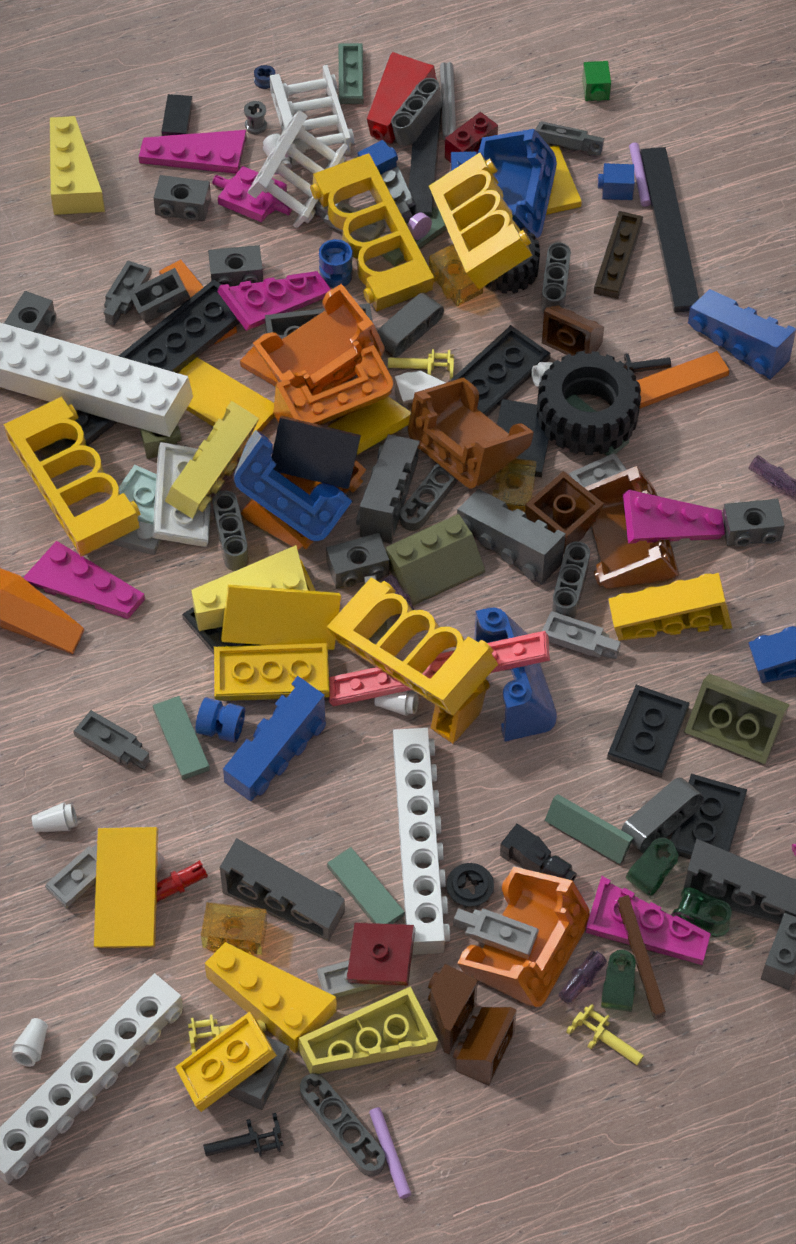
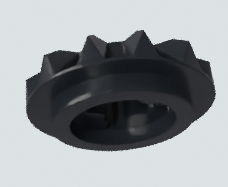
(477, 875)

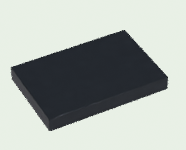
(519, 412)
(315, 452)
(648, 731)
(714, 820)

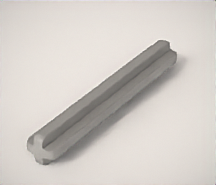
(448, 97)

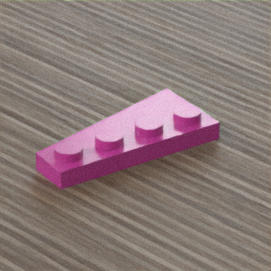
(198, 151)
(272, 296)
(663, 518)
(83, 581)
(658, 929)

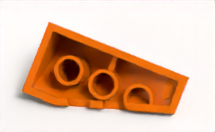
(34, 615)

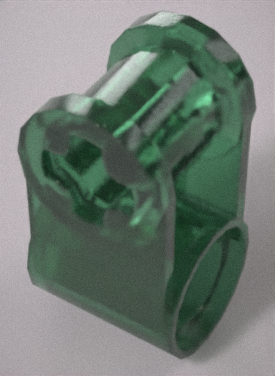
(651, 870)
(701, 909)
(619, 985)

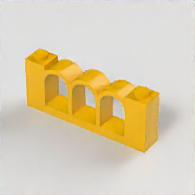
(480, 221)
(384, 287)
(95, 526)
(450, 684)

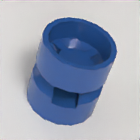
(336, 262)
(219, 719)

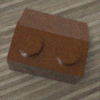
(570, 332)
(565, 507)
(451, 1003)
(486, 1043)

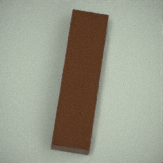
(641, 957)

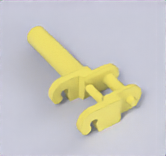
(415, 363)
(215, 1030)
(604, 1035)

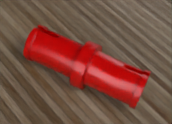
(178, 881)

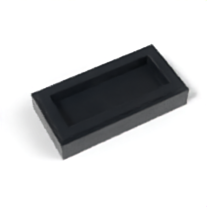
(177, 115)

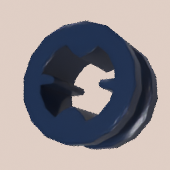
(264, 71)

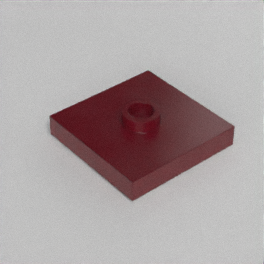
(381, 954)

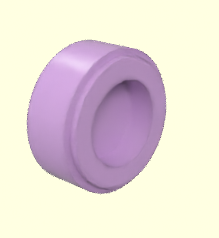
(419, 225)

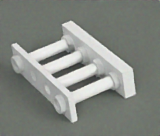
(286, 109)
(275, 165)

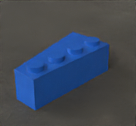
(743, 333)
(775, 655)
(277, 740)

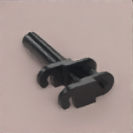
(647, 365)
(246, 1140)

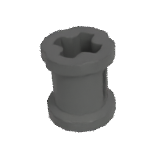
(255, 117)

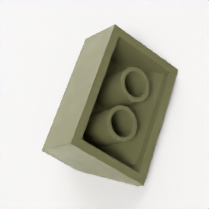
(435, 559)
(736, 718)

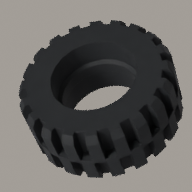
(594, 376)

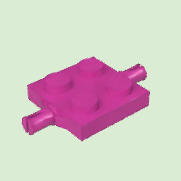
(237, 199)

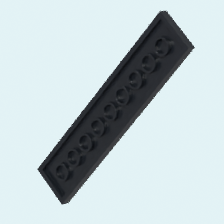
(166, 346)

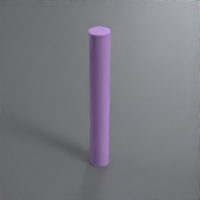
(640, 174)
(390, 1153)

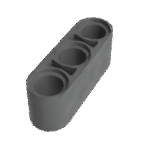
(417, 111)
(556, 276)
(410, 324)
(227, 520)
(573, 571)
(663, 813)

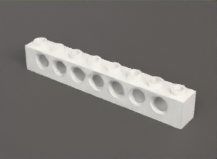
(410, 745)
(152, 995)

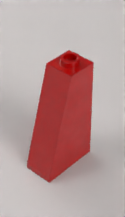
(396, 84)

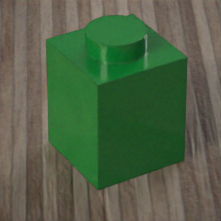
(596, 81)

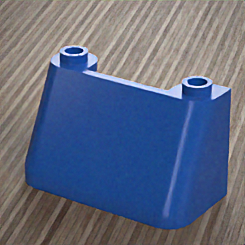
(524, 174)
(309, 514)
(527, 697)

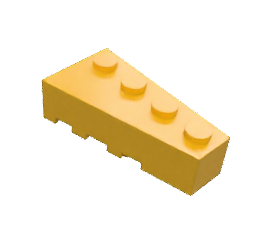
(671, 608)
(272, 995)

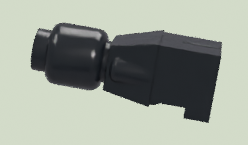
(534, 854)

